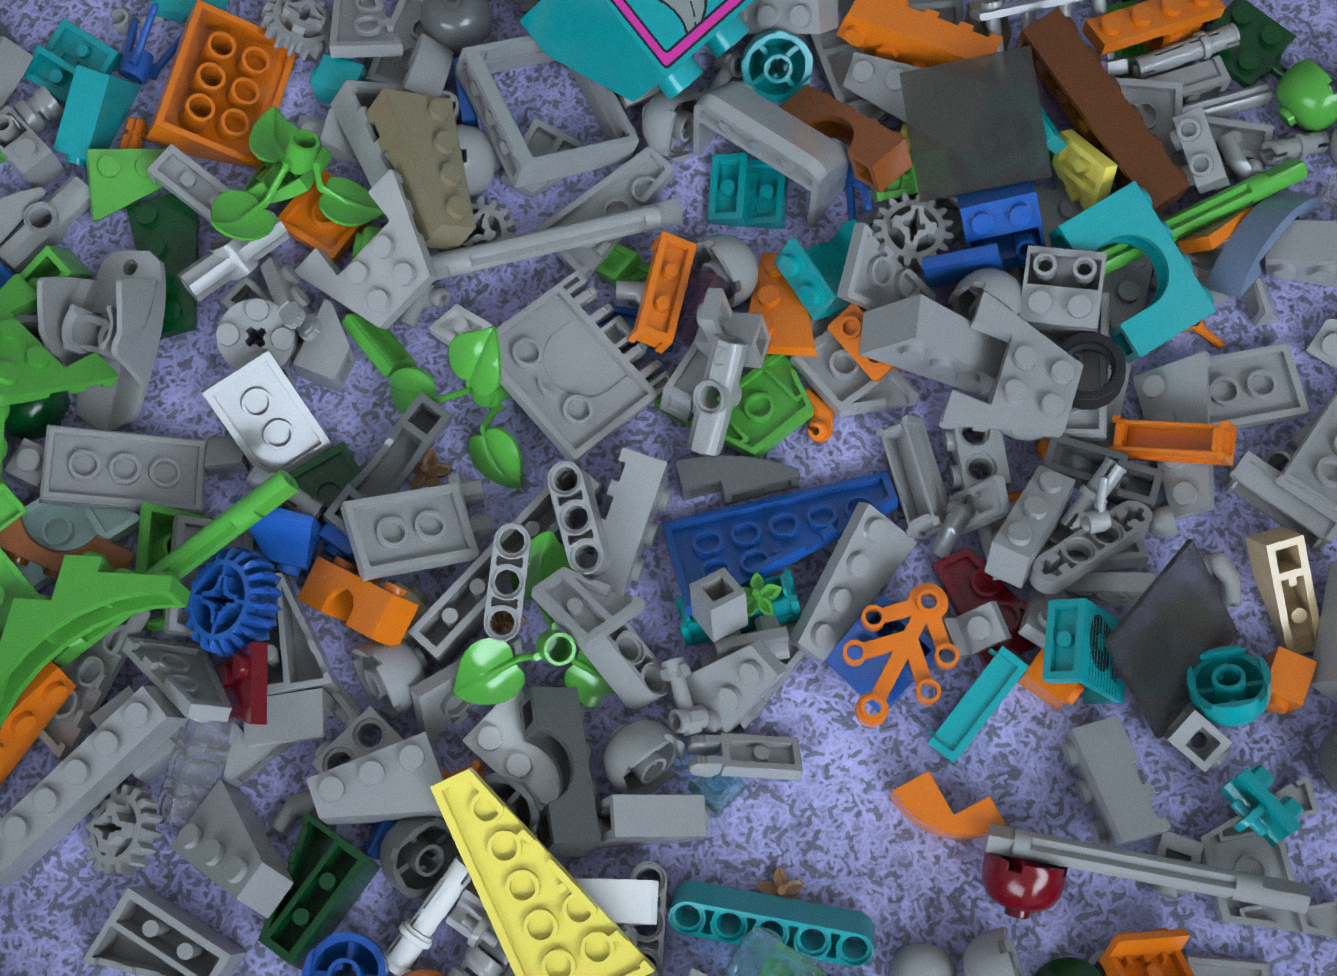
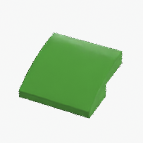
(291, 185)

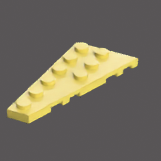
(531, 899)

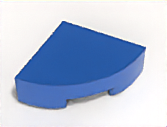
(376, 836)

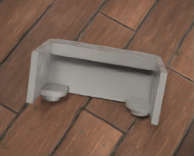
(775, 139)

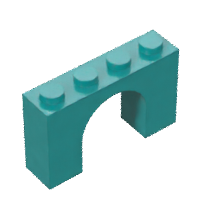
(1178, 297)

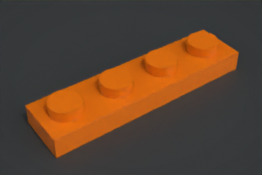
(1147, 21)

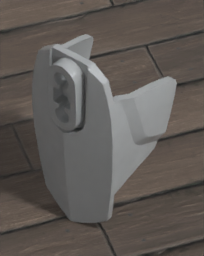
(117, 319)

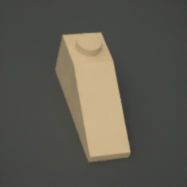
(1286, 586)

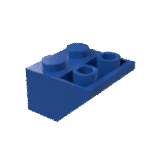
(1003, 217)
(865, 676)

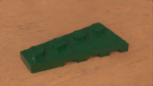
(171, 233)

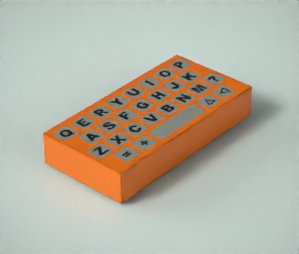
(1213, 234)

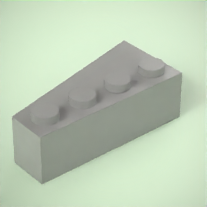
(932, 343)
(631, 518)

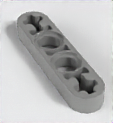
(1096, 550)

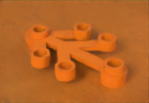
(904, 647)

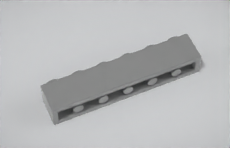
(462, 607)
(85, 779)

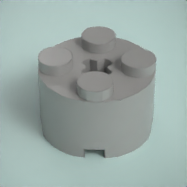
(242, 320)

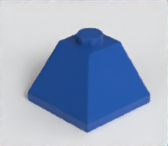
(288, 540)

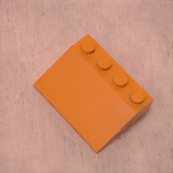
(219, 87)

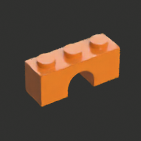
(364, 605)

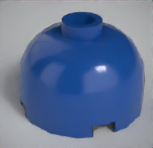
(346, 956)

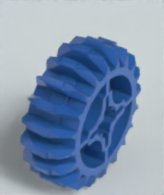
(226, 578)

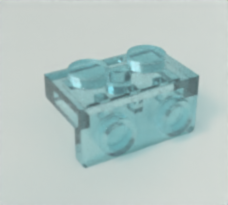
(764, 954)

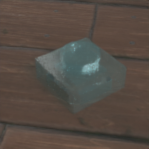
(717, 790)

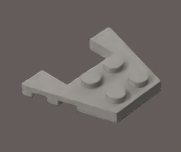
(387, 271)
(1032, 385)
(1255, 855)

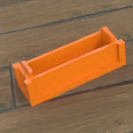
(663, 291)
(1175, 441)

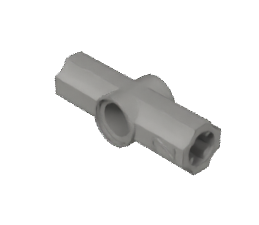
(30, 239)
(229, 261)
(724, 373)

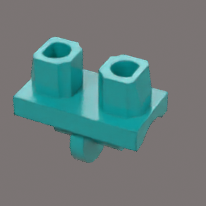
(1259, 807)

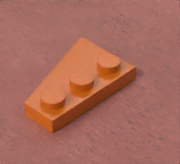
(782, 312)

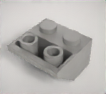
(1063, 290)

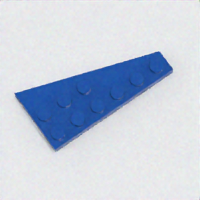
(768, 531)

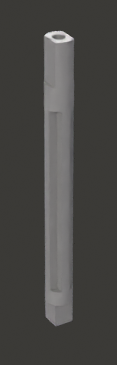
(557, 238)
(1148, 868)

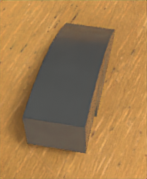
(1082, 460)
(734, 477)

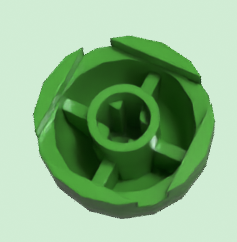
(1306, 97)

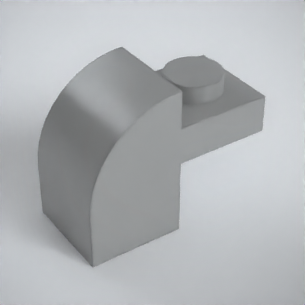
(716, 317)

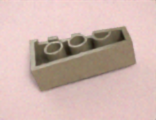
(426, 150)

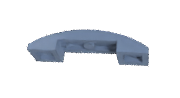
(1254, 236)

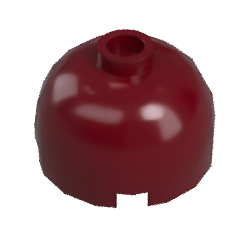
(1022, 884)

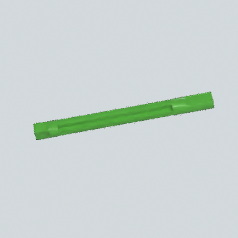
(1216, 207)
(203, 545)

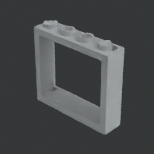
(475, 71)

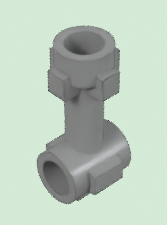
(726, 66)
(686, 718)

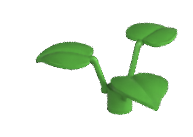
(275, 140)
(477, 360)
(491, 673)

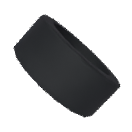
(1107, 347)

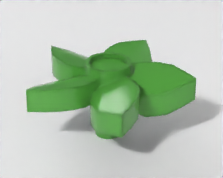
(760, 596)

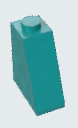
(93, 113)

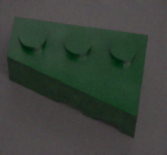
(326, 884)

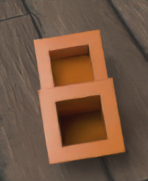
(926, 808)

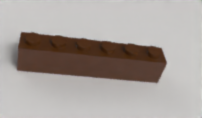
(1100, 110)

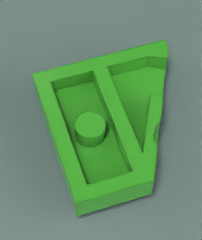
(118, 178)

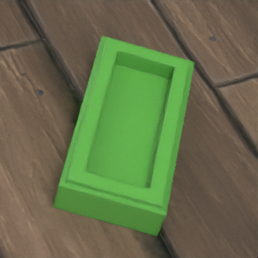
(378, 344)

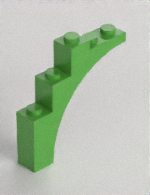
(83, 599)

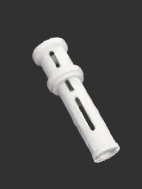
(417, 932)

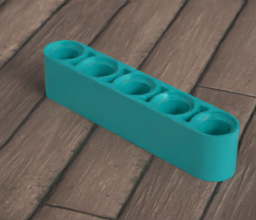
(792, 915)

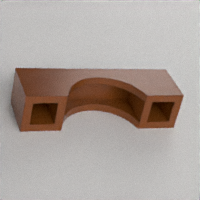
(874, 151)
(24, 548)

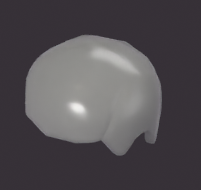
(922, 960)

